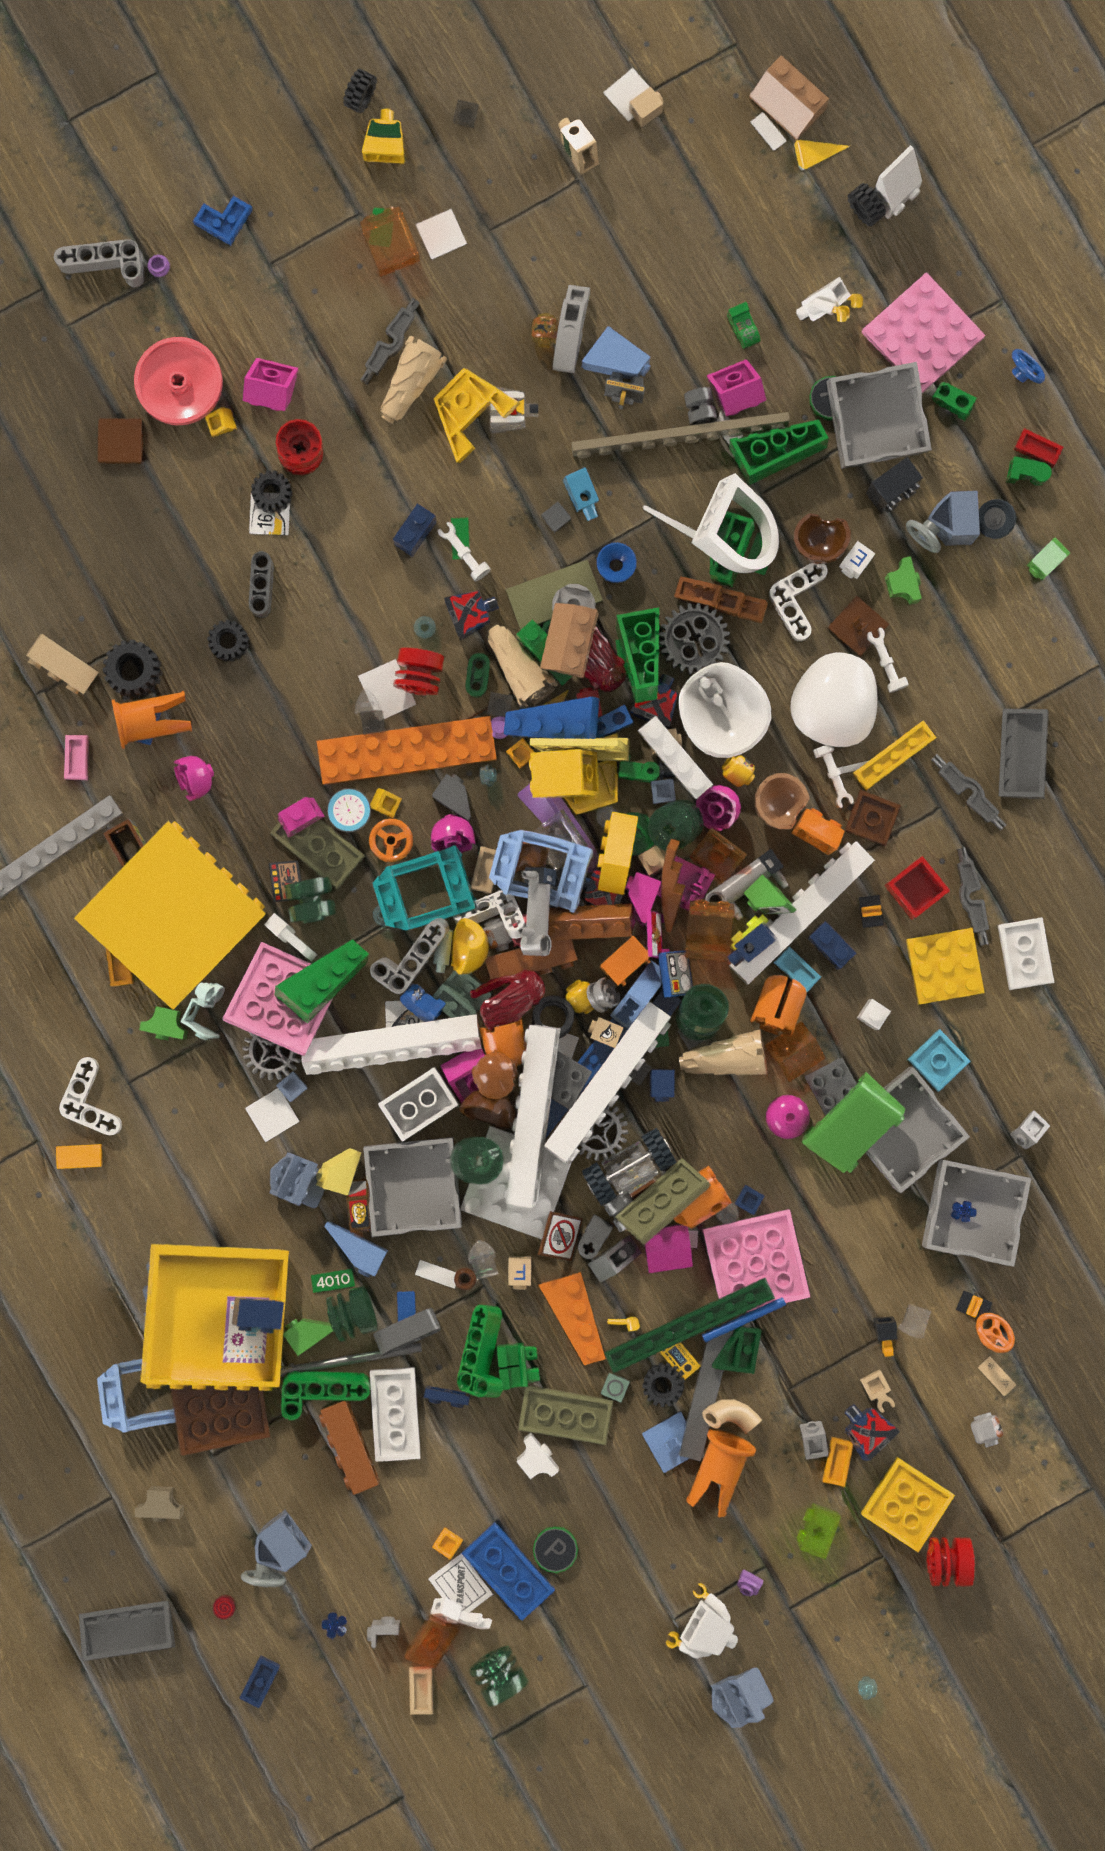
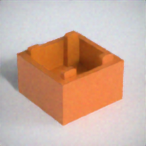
(625, 961)

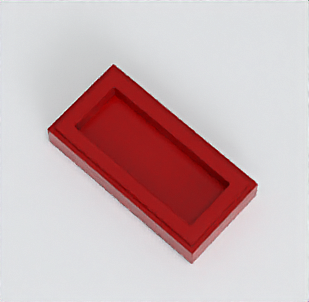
(1038, 448)

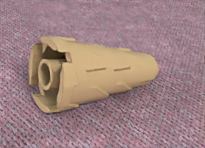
(414, 371)
(520, 668)
(738, 1055)

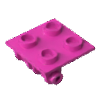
(696, 881)

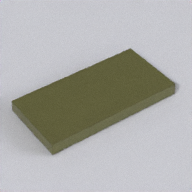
(535, 597)
(322, 851)
(663, 1201)
(565, 1414)

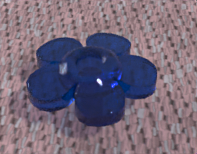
(963, 1211)
(334, 1625)

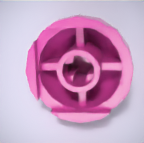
(194, 776)
(719, 807)
(452, 831)
(787, 1117)

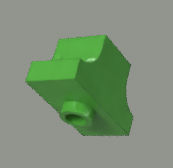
(904, 582)
(165, 1024)

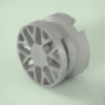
(603, 995)

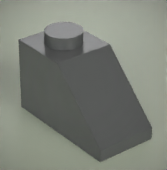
(453, 796)
(614, 1258)

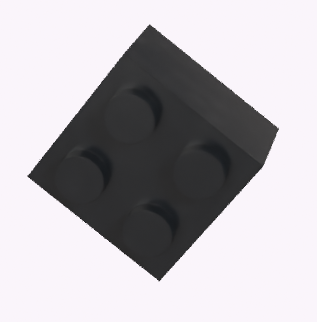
(894, 485)

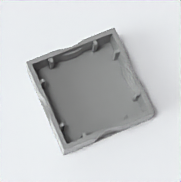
(878, 415)
(921, 1138)
(412, 1187)
(999, 1205)

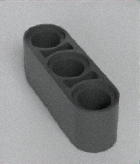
(258, 574)
(407, 1331)

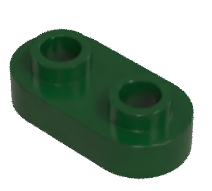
(476, 675)

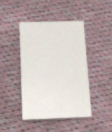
(1025, 953)

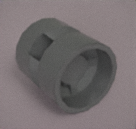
(700, 406)
(615, 1206)

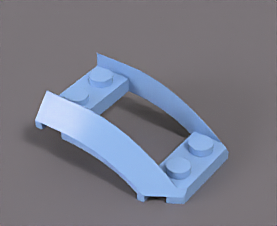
(573, 873)
(113, 1401)

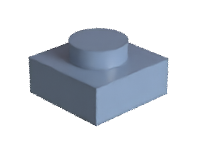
(663, 791)
(292, 1086)

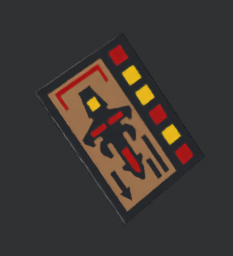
(282, 874)

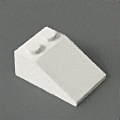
(899, 182)

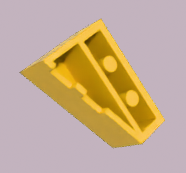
(618, 852)

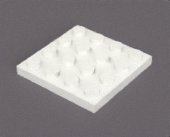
(489, 1200)

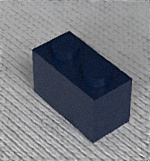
(414, 530)
(831, 945)
(662, 1084)
(257, 1314)

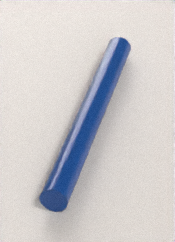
(744, 1319)

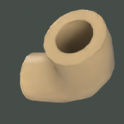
(731, 1411)

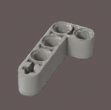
(98, 259)
(415, 953)

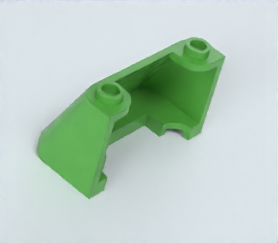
(854, 1124)

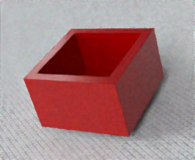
(917, 887)

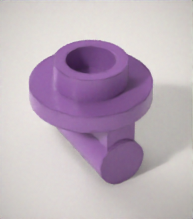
(749, 1583)

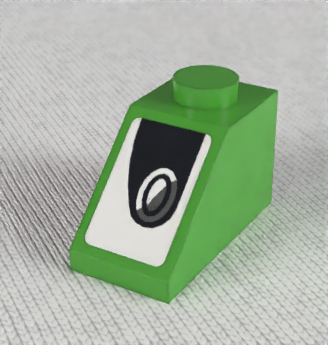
(767, 897)

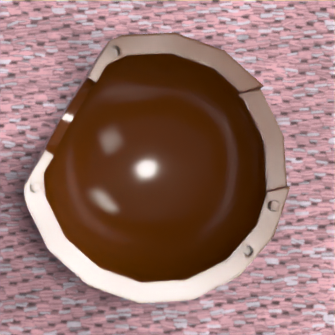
(821, 539)
(491, 1111)

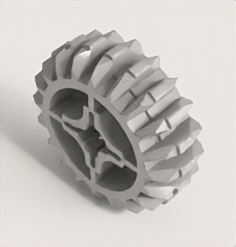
(264, 1059)
(608, 1146)

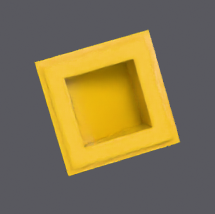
(220, 421)
(385, 802)

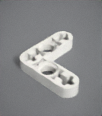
(790, 592)
(496, 907)
(79, 1100)

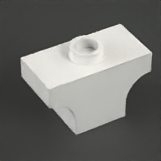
(536, 1458)

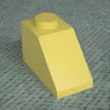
(339, 1172)

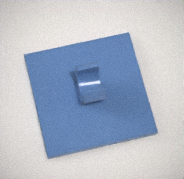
(666, 1440)

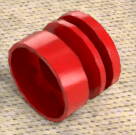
(297, 435)
(419, 667)
(953, 1561)

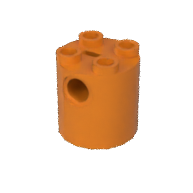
(707, 1204)

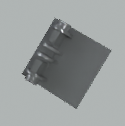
(568, 1080)
(831, 1084)

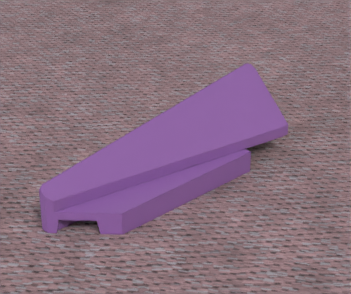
(547, 807)

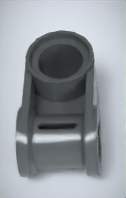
(596, 1233)

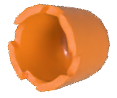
(506, 1039)

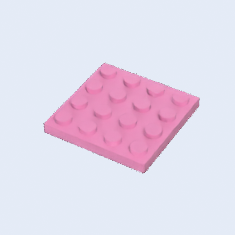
(924, 329)
(261, 1012)
(755, 1250)

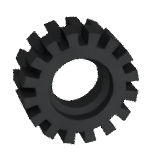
(360, 91)
(866, 204)
(269, 479)
(232, 653)
(661, 1397)

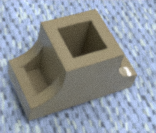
(160, 1505)

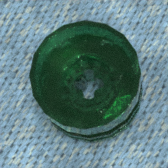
(681, 815)
(464, 1160)
(351, 1313)
(501, 1679)

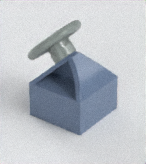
(952, 520)
(277, 1547)

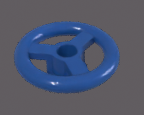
(1026, 366)

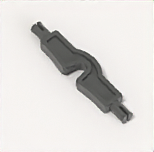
(384, 351)
(960, 783)
(975, 908)

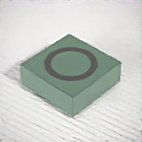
(615, 1387)

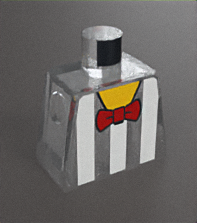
(516, 419)

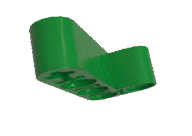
(478, 1354)
(324, 1392)

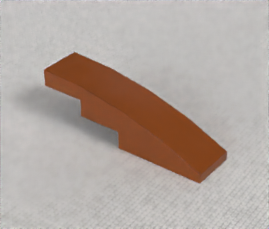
(721, 599)
(671, 890)

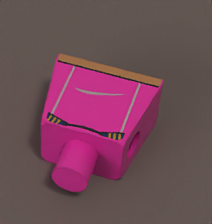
(300, 816)

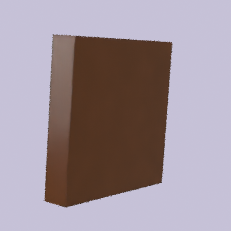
(120, 441)
(872, 818)

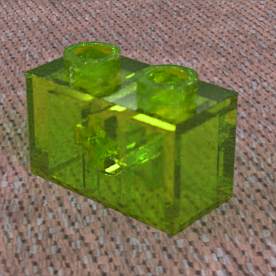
(821, 1542)

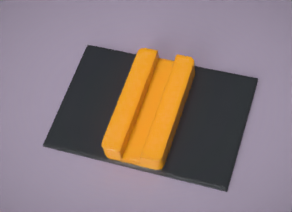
(871, 911)
(973, 1305)

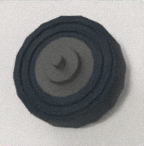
(996, 518)

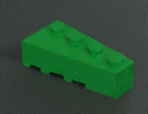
(775, 450)
(640, 649)

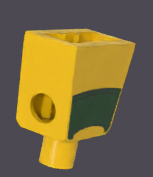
(384, 140)

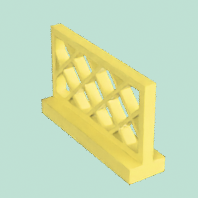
(607, 748)

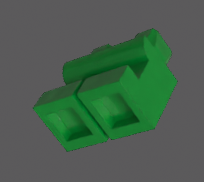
(518, 1374)

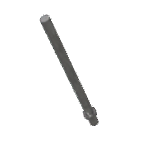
(347, 1360)

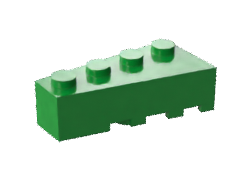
(319, 982)

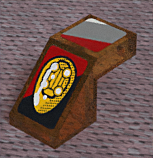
(358, 1206)

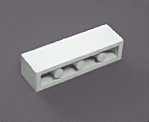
(675, 757)

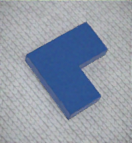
(225, 225)

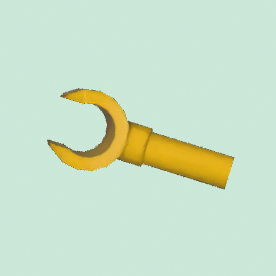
(632, 1323)

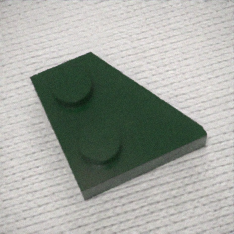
(739, 1351)

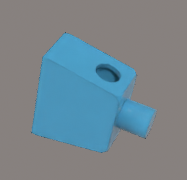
(580, 483)

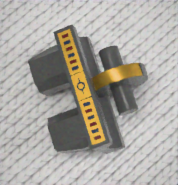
(624, 392)

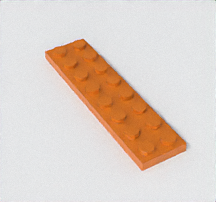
(406, 750)

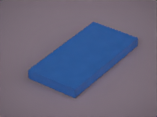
(508, 1571)

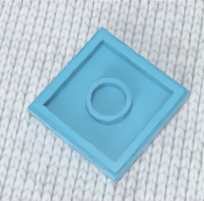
(938, 1060)

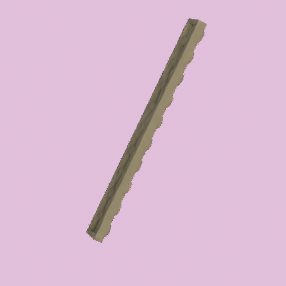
(671, 436)

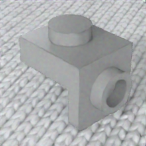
(385, 1626)

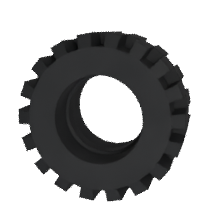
(117, 659)

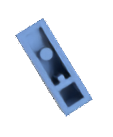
(360, 1251)

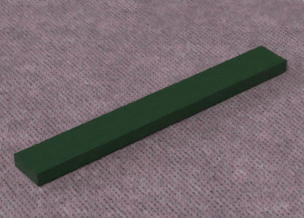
(689, 1325)

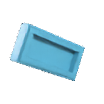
(797, 968)

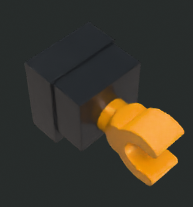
(886, 1331)

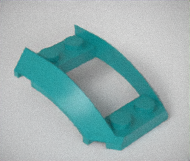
(454, 879)

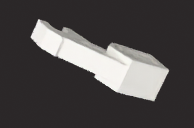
(286, 933)
(451, 1613)

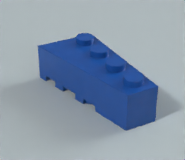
(555, 721)

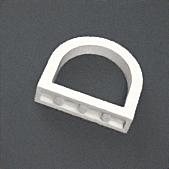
(710, 543)

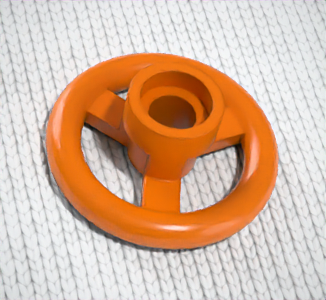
(398, 837)
(993, 1335)

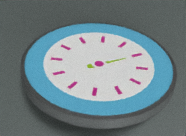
(349, 810)

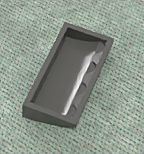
(1023, 753)
(126, 1631)

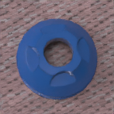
(620, 552)

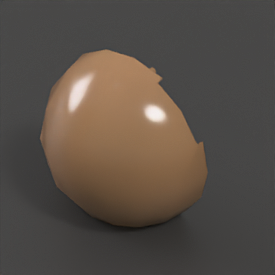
(780, 800)

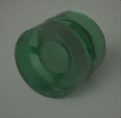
(311, 905)
(702, 1012)

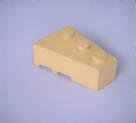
(61, 664)

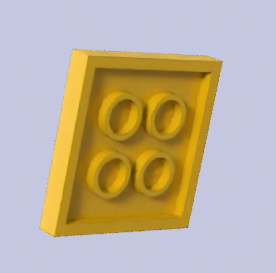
(945, 966)
(907, 1504)

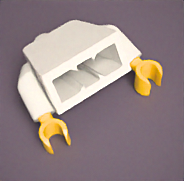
(827, 301)
(707, 1629)

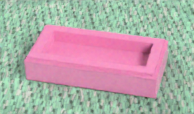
(76, 757)

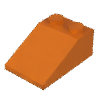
(818, 831)

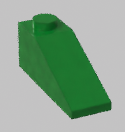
(534, 640)

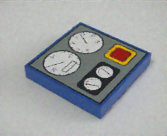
(675, 973)

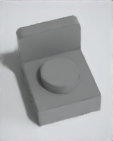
(1030, 1130)
(814, 1440)

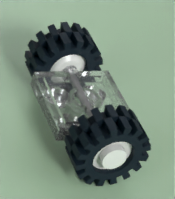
(629, 1167)

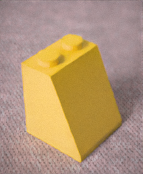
(564, 774)

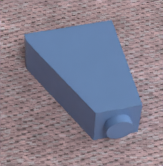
(616, 354)
(638, 995)

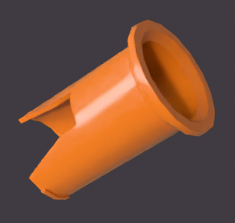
(138, 721)
(723, 1465)

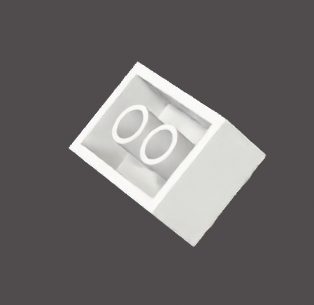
(418, 1104)

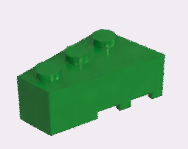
(736, 533)

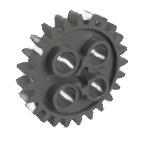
(675, 646)

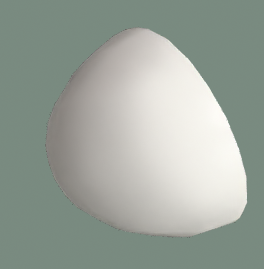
(836, 700)
(724, 710)

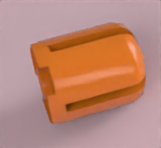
(769, 1002)

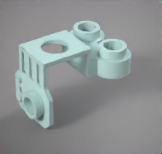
(207, 996)

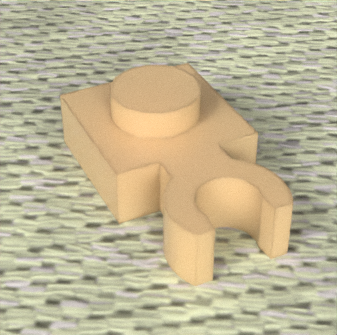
(876, 1387)

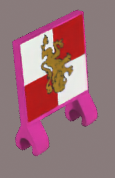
(654, 934)

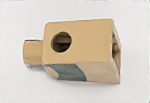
(579, 144)

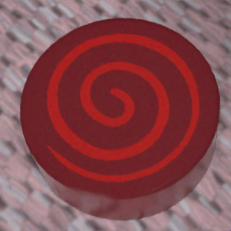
(224, 1607)

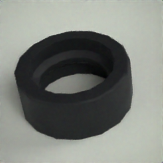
(559, 1002)

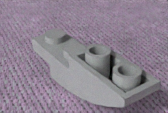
(570, 328)

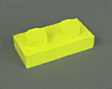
(752, 924)

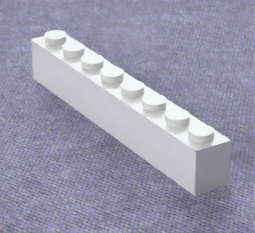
(809, 906)
(392, 1044)
(607, 1082)
(532, 1116)

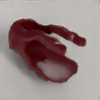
(603, 667)
(512, 1002)

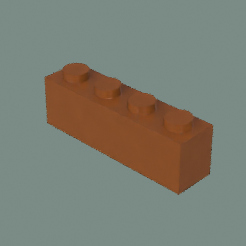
(591, 922)
(514, 961)
(349, 1445)

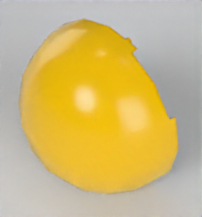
(469, 946)

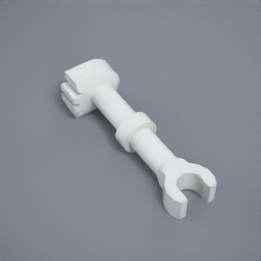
(478, 571)
(886, 662)
(834, 774)

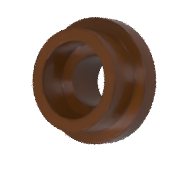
(472, 1278)

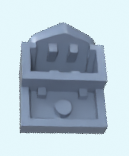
(296, 1181)
(741, 1698)

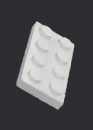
(395, 1414)

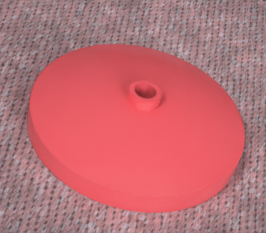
(174, 362)

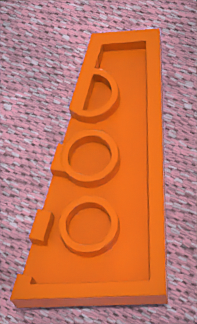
(573, 1310)

